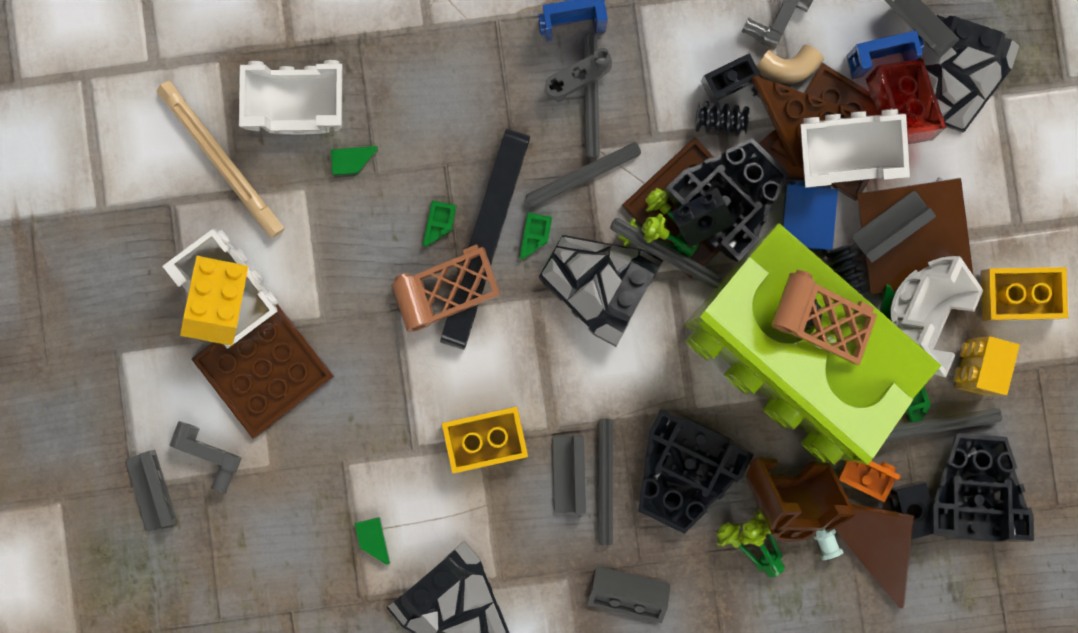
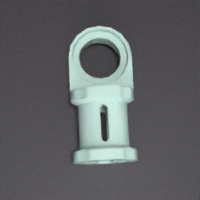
(828, 544)

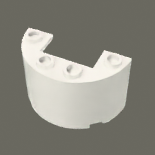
(290, 98)
(854, 148)
(926, 300)
(256, 302)

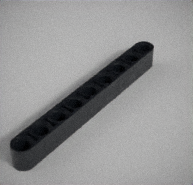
(487, 231)

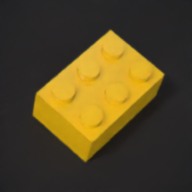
(1024, 294)
(214, 300)
(986, 366)
(484, 439)

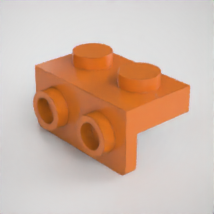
(870, 479)

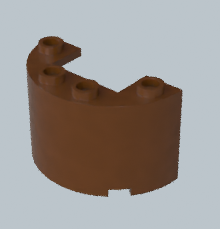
(801, 503)

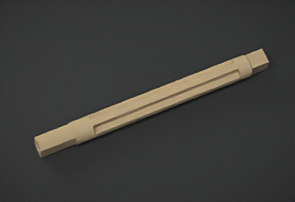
(220, 159)

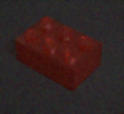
(909, 90)

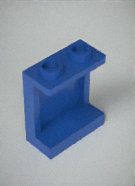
(571, 12)
(861, 55)
(811, 214)

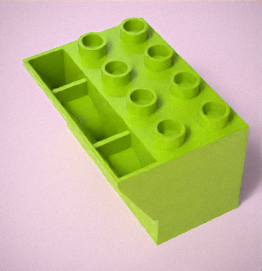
(837, 403)

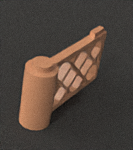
(413, 298)
(798, 307)

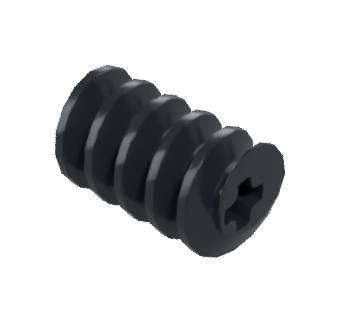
(722, 118)
(847, 266)

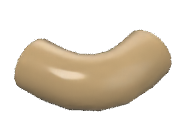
(790, 70)

